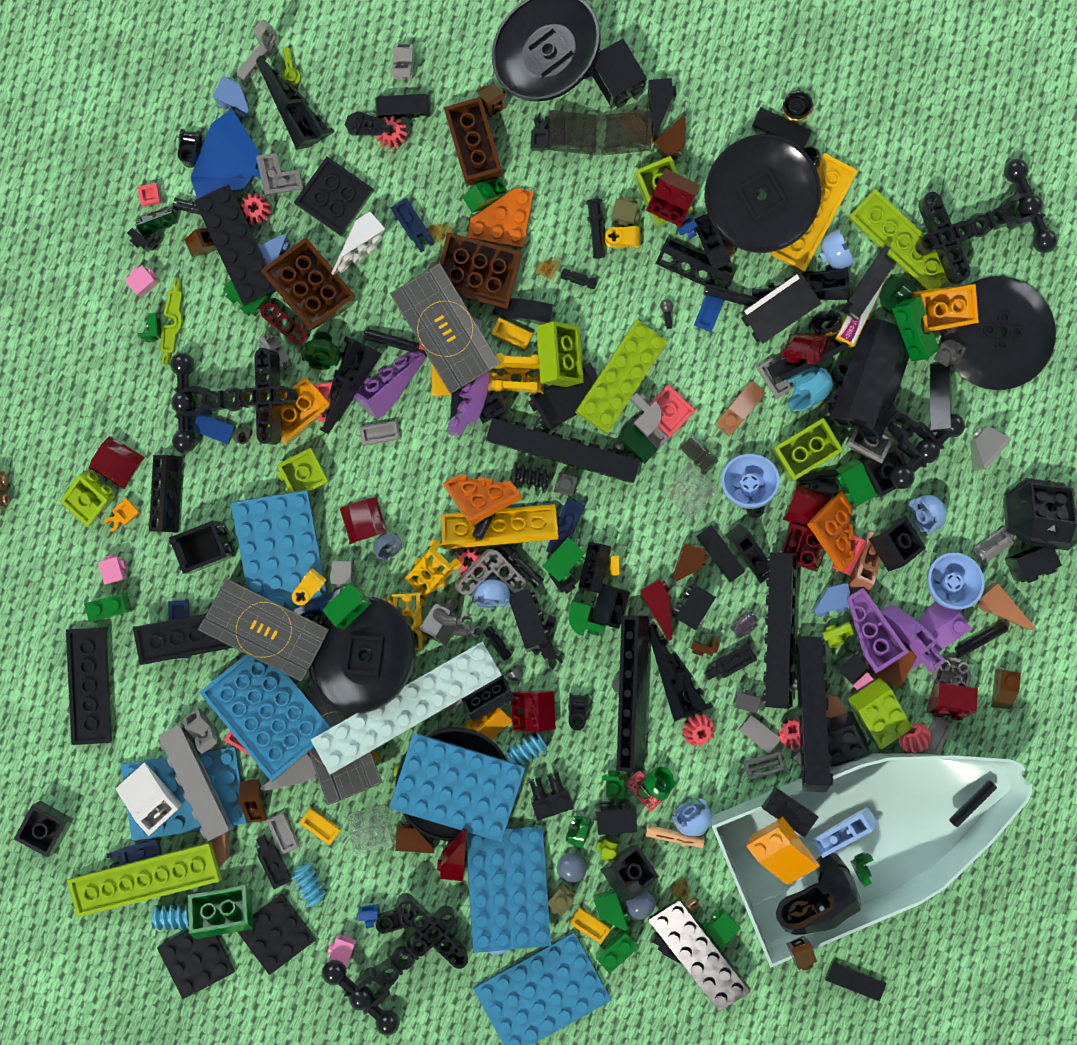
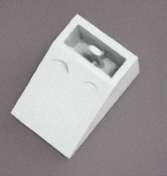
(361, 240)
(148, 799)

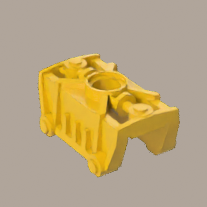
(519, 366)
(437, 577)
(416, 615)

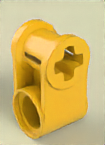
(626, 236)
(309, 585)

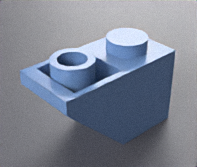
(231, 95)
(272, 249)
(831, 599)

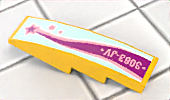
(850, 328)

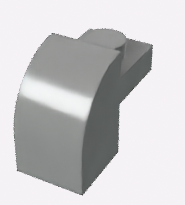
(403, 61)
(651, 414)
(201, 729)

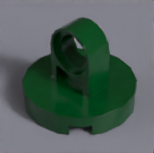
(895, 291)
(321, 353)

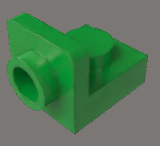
(153, 324)
(615, 784)
(862, 872)

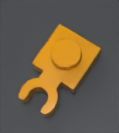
(124, 513)

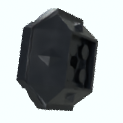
(1042, 514)

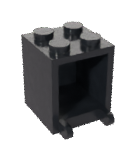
(618, 74)
(198, 546)

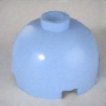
(836, 251)
(930, 516)
(491, 593)
(693, 819)

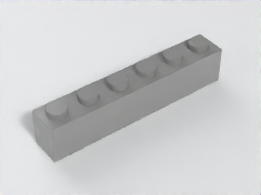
(195, 782)

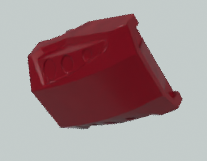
(805, 346)
(116, 462)
(804, 505)
(363, 520)
(804, 542)

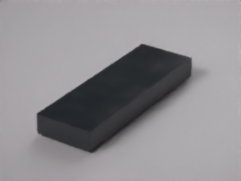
(780, 126)
(720, 553)
(855, 981)

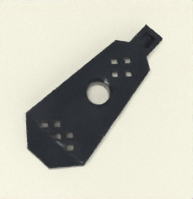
(357, 125)

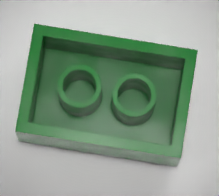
(220, 912)

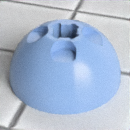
(750, 472)
(961, 575)

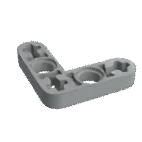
(268, 43)
(493, 567)

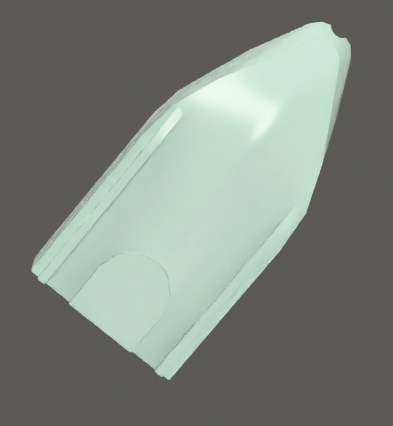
(911, 847)

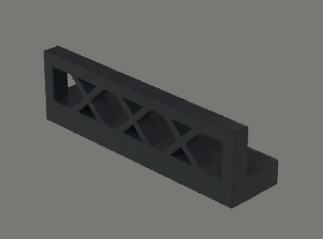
(694, 259)
(869, 285)
(783, 369)
(168, 493)

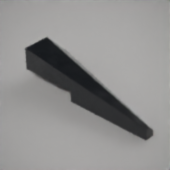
(299, 119)
(827, 284)
(354, 368)
(676, 679)

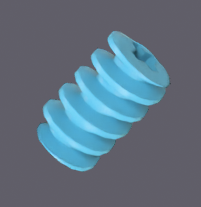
(527, 749)
(308, 885)
(170, 918)

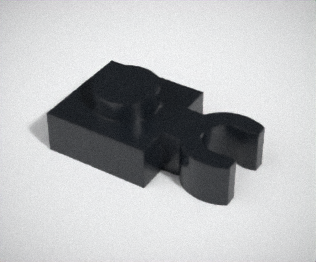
(539, 137)

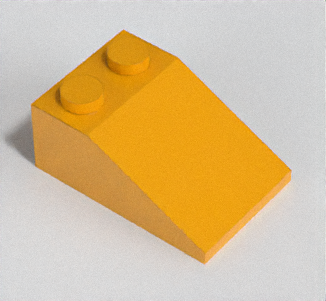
(948, 307)
(303, 413)
(782, 851)

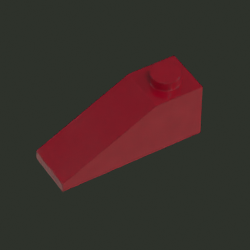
(658, 602)
(453, 858)

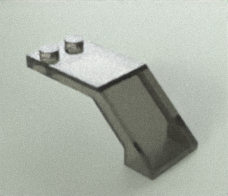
(598, 133)

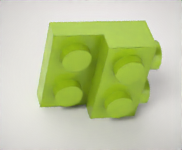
(302, 472)
(87, 498)

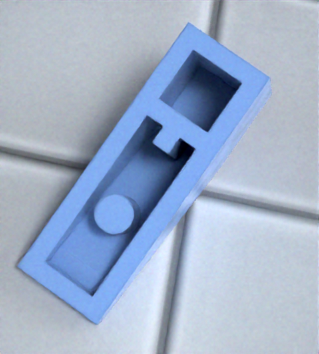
(845, 832)

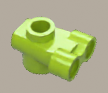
(835, 635)
(608, 849)

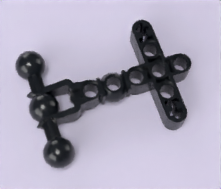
(1029, 206)
(184, 402)
(925, 451)
(362, 997)

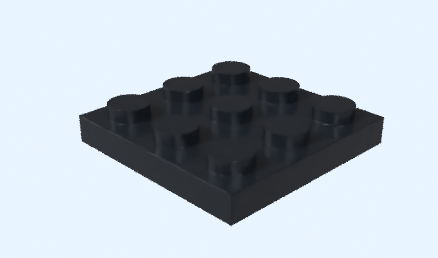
(334, 196)
(277, 934)
(195, 962)

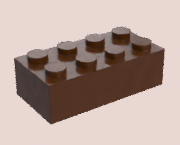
(473, 141)

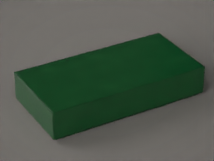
(637, 443)

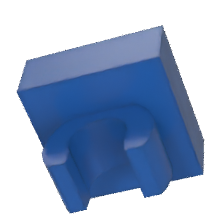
(688, 226)
(368, 914)

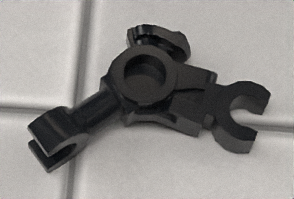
(549, 651)

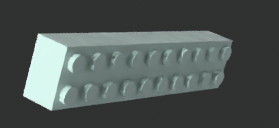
(410, 707)

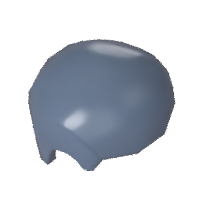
(384, 543)
(571, 867)
(641, 905)

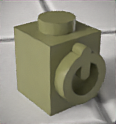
(625, 212)
(560, 899)

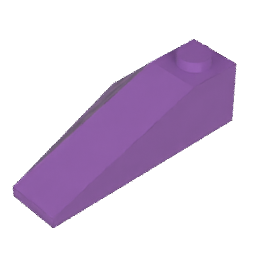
(383, 390)
(944, 625)
(876, 636)

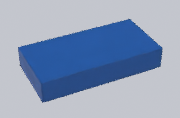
(708, 313)
(214, 429)

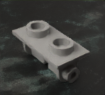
(272, 343)
(993, 545)

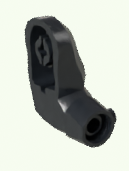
(823, 903)

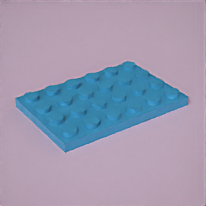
(278, 545)
(265, 714)
(225, 776)
(457, 787)
(508, 891)
(542, 993)

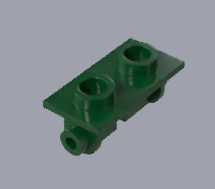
(149, 224)

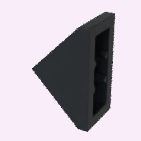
(493, 407)

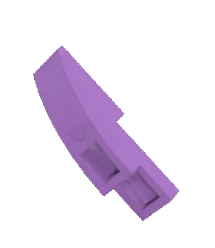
(472, 405)
(915, 636)

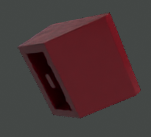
(672, 197)
(952, 701)
(533, 711)

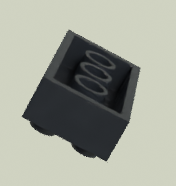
(594, 567)
(488, 698)
(796, 815)

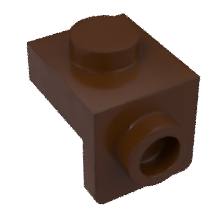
(700, 649)

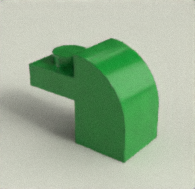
(578, 619)

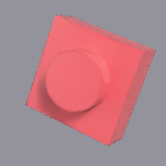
(149, 195)

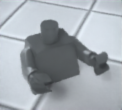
(443, 623)

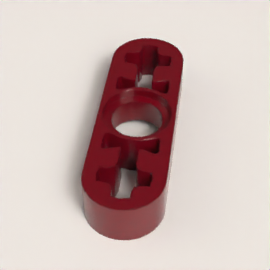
(276, 311)

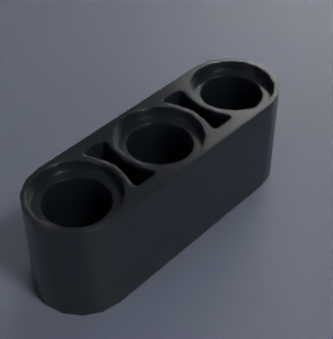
(403, 106)

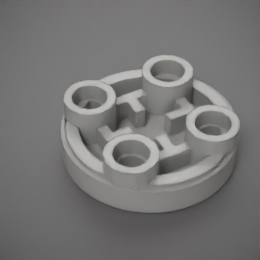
(953, 672)

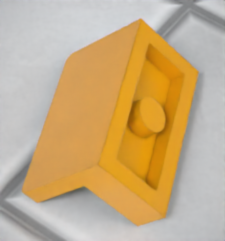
(491, 723)

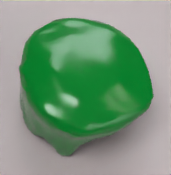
(659, 783)
(579, 836)

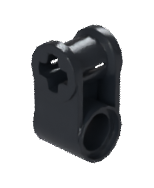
(189, 144)
(578, 709)
(395, 919)

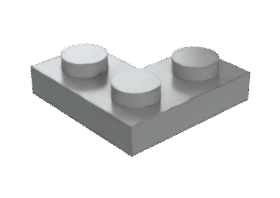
(273, 179)

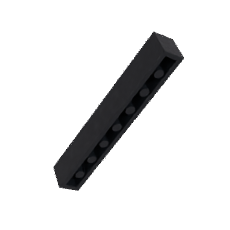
(562, 450)
(781, 630)
(632, 693)
(812, 715)

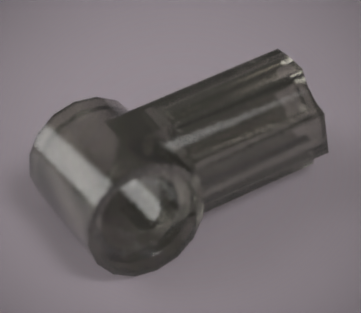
(702, 458)

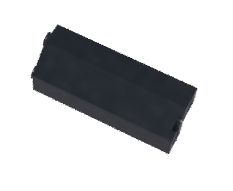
(872, 379)

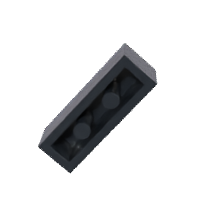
(529, 620)

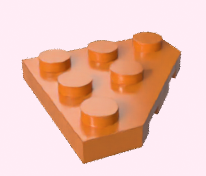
(504, 220)
(480, 496)
(834, 530)

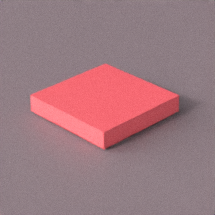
(674, 410)

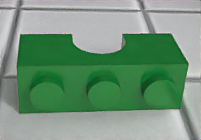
(908, 317)

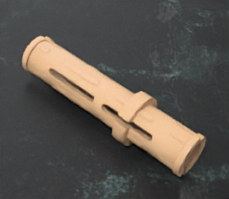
(674, 836)

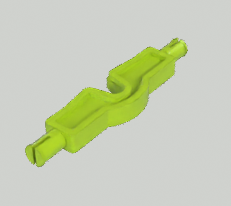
(172, 311)

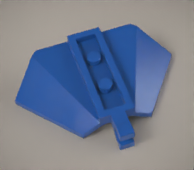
(225, 157)

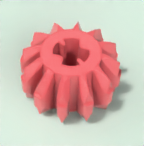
(396, 137)
(258, 214)
(462, 559)
(698, 730)
(790, 734)
(916, 739)

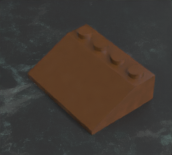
(480, 269)
(307, 284)

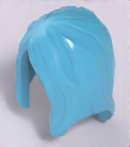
(810, 388)

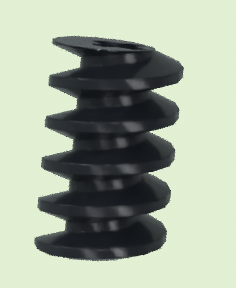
(530, 478)

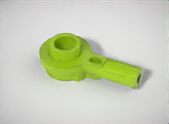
(290, 74)

